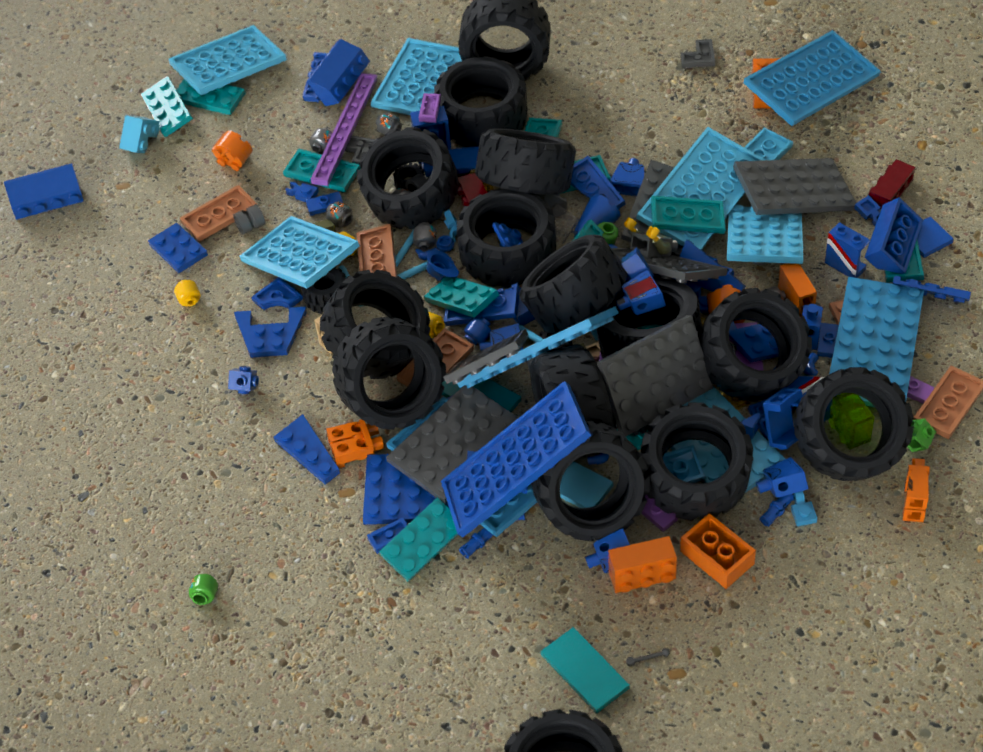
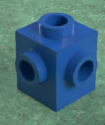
(243, 379)

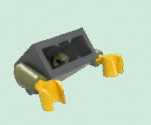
(650, 242)

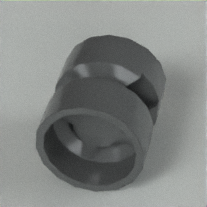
(250, 218)

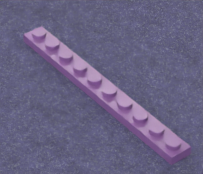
(344, 130)

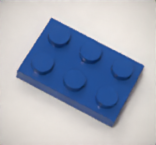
(177, 247)

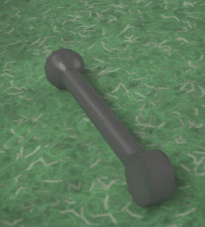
(630, 661)

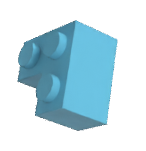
(136, 133)

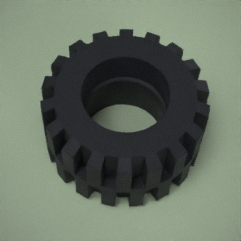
(316, 297)

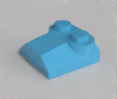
(684, 464)

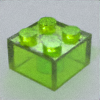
(851, 420)

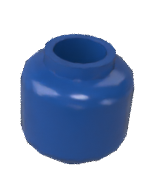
(477, 331)

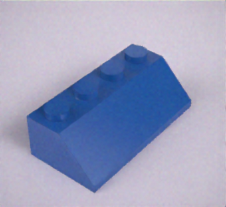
(338, 72)
(43, 191)
(894, 237)

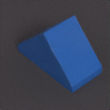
(635, 263)

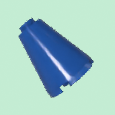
(598, 211)

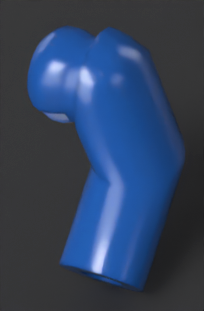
(810, 368)

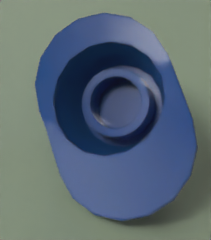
(441, 265)

